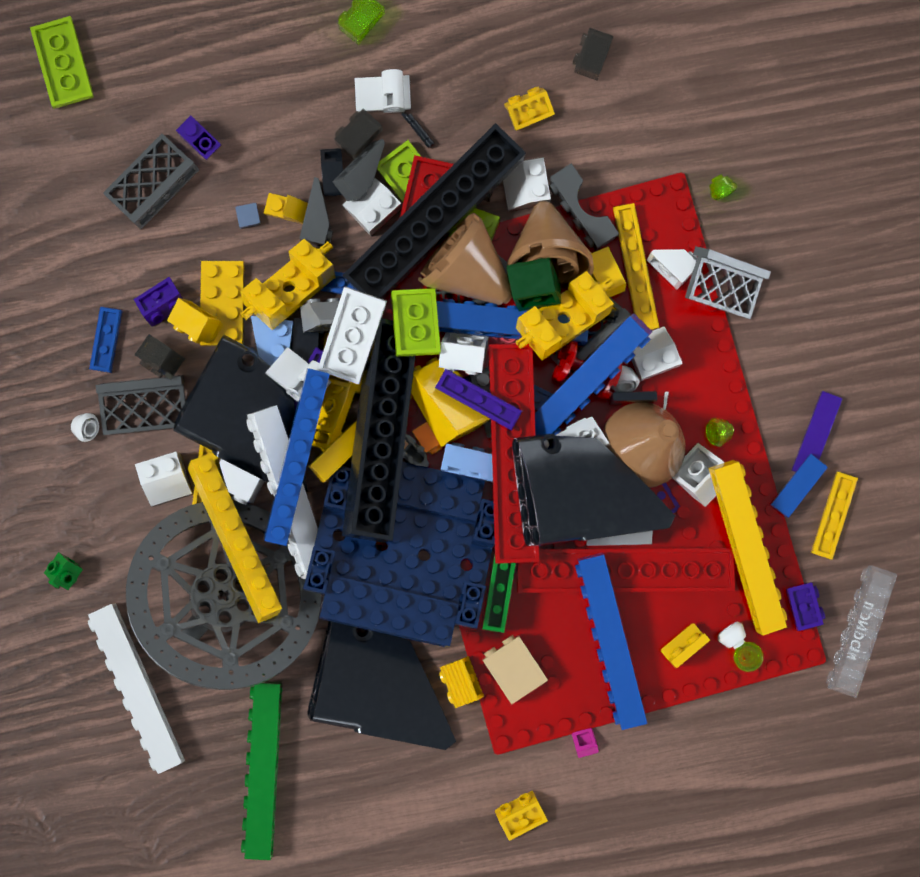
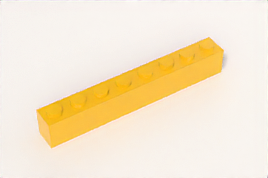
(234, 538)
(747, 547)

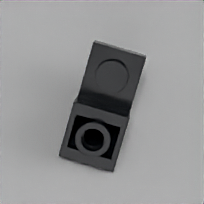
(331, 167)

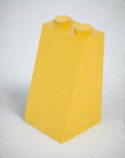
(444, 414)

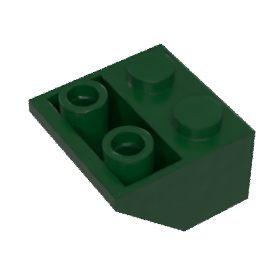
(534, 284)

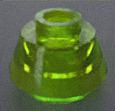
(721, 187)
(719, 431)
(753, 661)

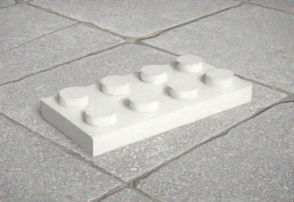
(352, 335)

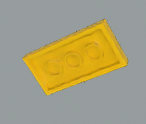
(222, 298)

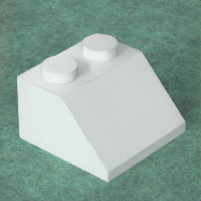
(527, 185)
(374, 208)
(673, 265)
(463, 352)
(657, 356)
(695, 475)
(163, 478)
(240, 483)

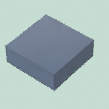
(248, 215)

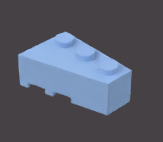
(272, 342)
(467, 462)

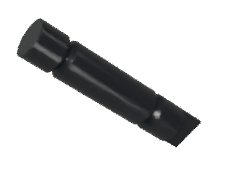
(418, 129)

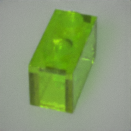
(360, 19)

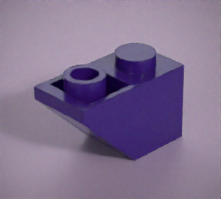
(198, 137)

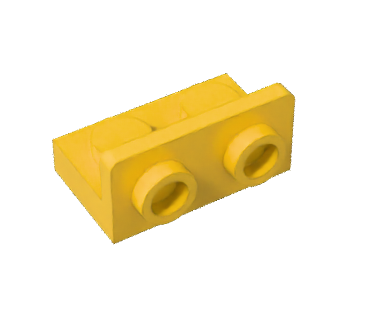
(529, 107)
(684, 645)
(520, 815)

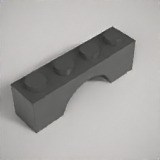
(598, 230)

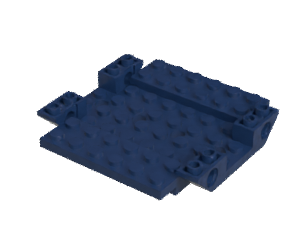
(393, 587)

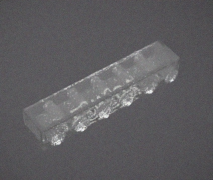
(861, 630)

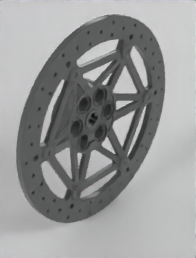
(217, 607)

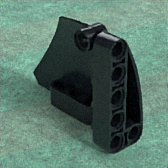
(222, 400)
(580, 492)
(376, 689)

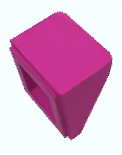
(585, 742)

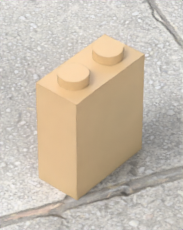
(514, 668)

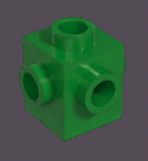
(62, 571)

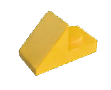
(286, 208)

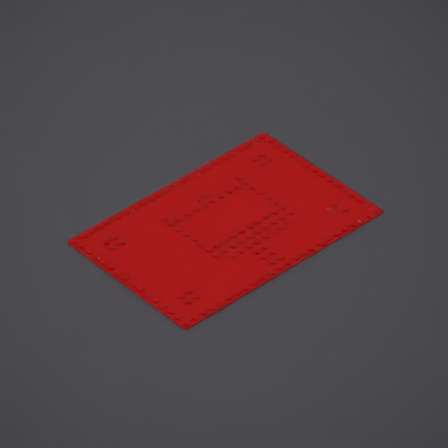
(700, 389)

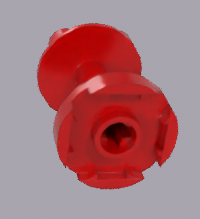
(569, 362)

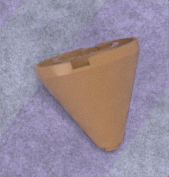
(551, 237)
(468, 265)
(646, 441)

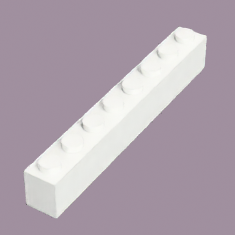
(272, 443)
(136, 688)

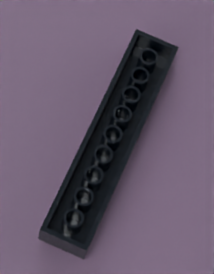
(435, 214)
(379, 440)

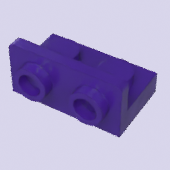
(158, 301)
(805, 606)

